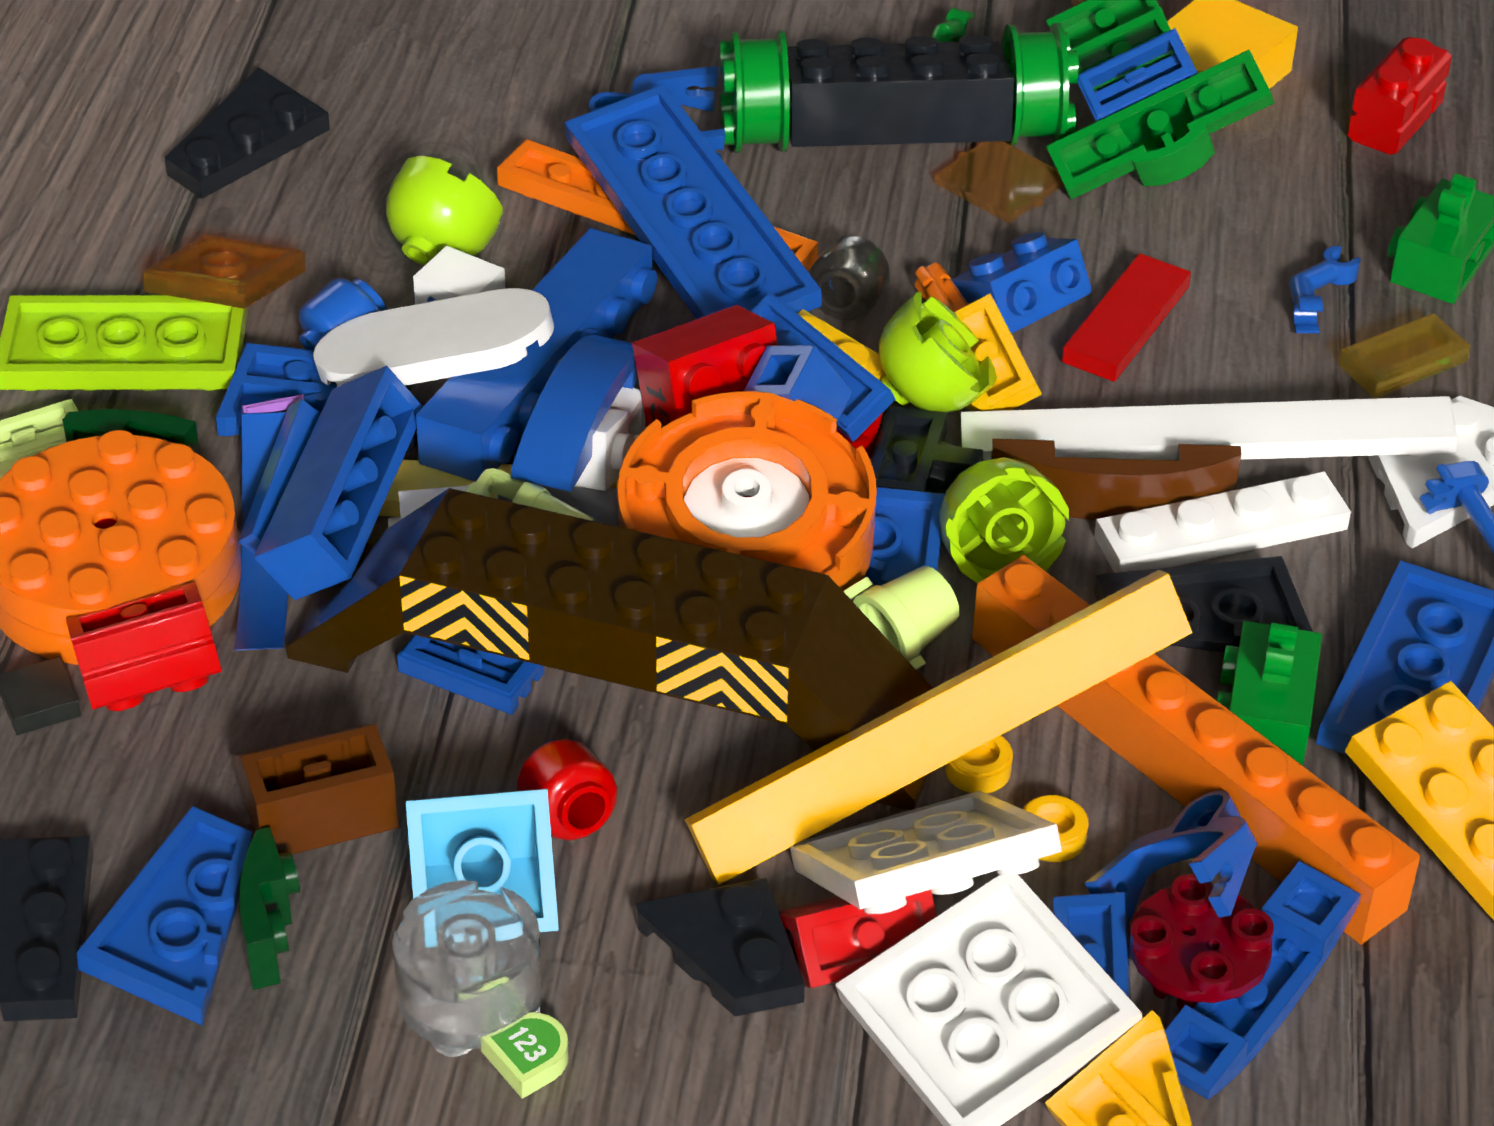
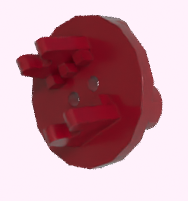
(1186, 964)

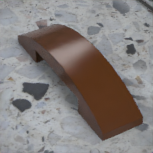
(1118, 486)

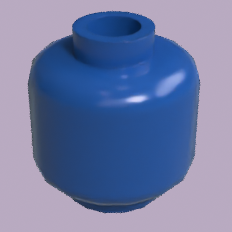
(334, 305)

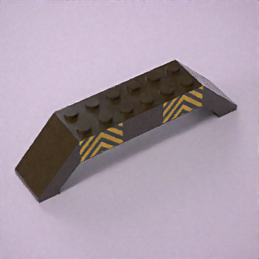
(620, 612)

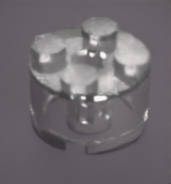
(466, 964)

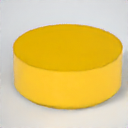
(983, 768)
(1070, 820)

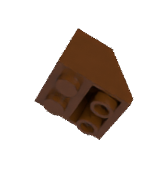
(320, 788)

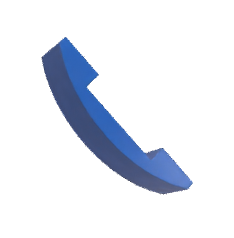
(570, 409)
(1224, 1036)

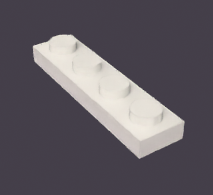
(1222, 524)

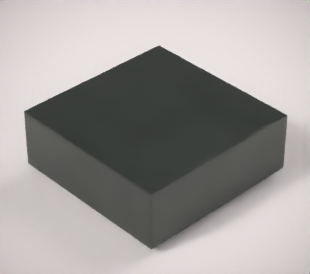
(38, 696)

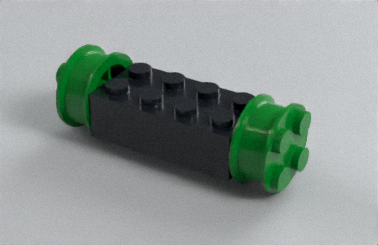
(897, 90)

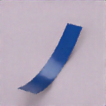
(261, 599)

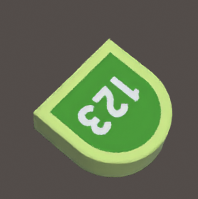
(529, 1052)

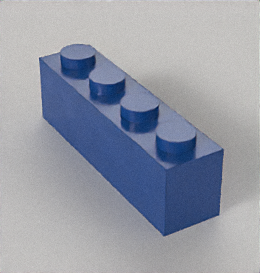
(339, 484)

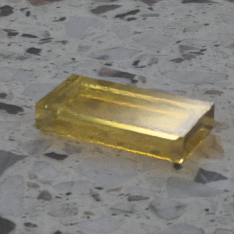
(1404, 355)

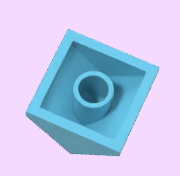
(486, 840)

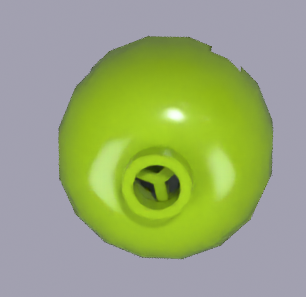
(439, 210)
(931, 358)
(1000, 514)

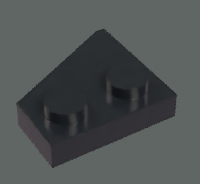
(730, 943)

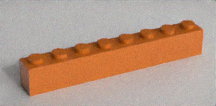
(1201, 747)

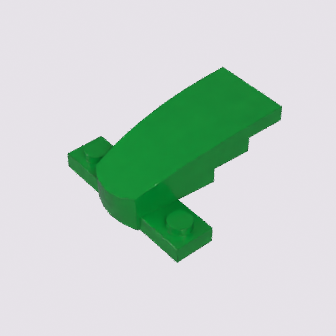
(1165, 133)

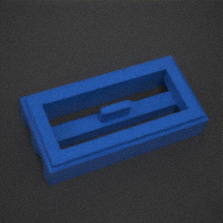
(1138, 83)
(467, 674)

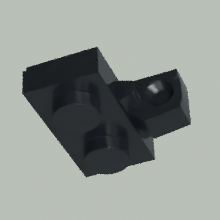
(914, 454)

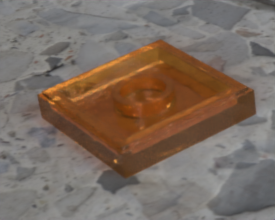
(224, 271)

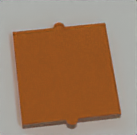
(1000, 179)

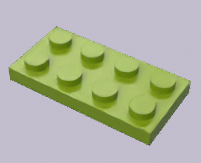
(119, 343)

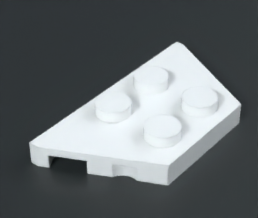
(1407, 473)

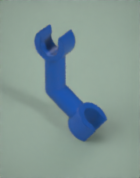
(1307, 281)

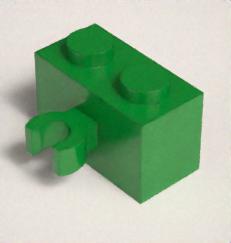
(1444, 240)
(1273, 682)

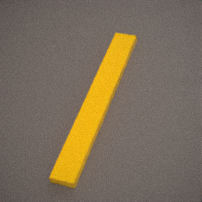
(938, 727)

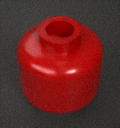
(578, 787)

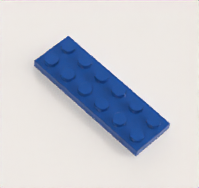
(688, 206)

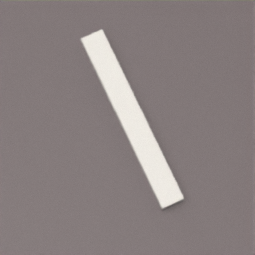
(1260, 428)

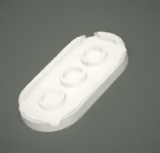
(437, 337)

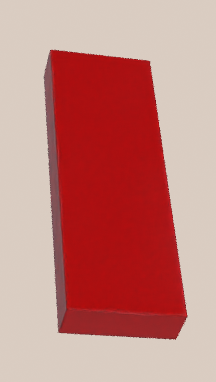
(1126, 317)

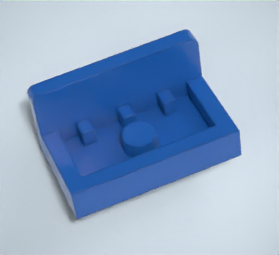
(1029, 279)

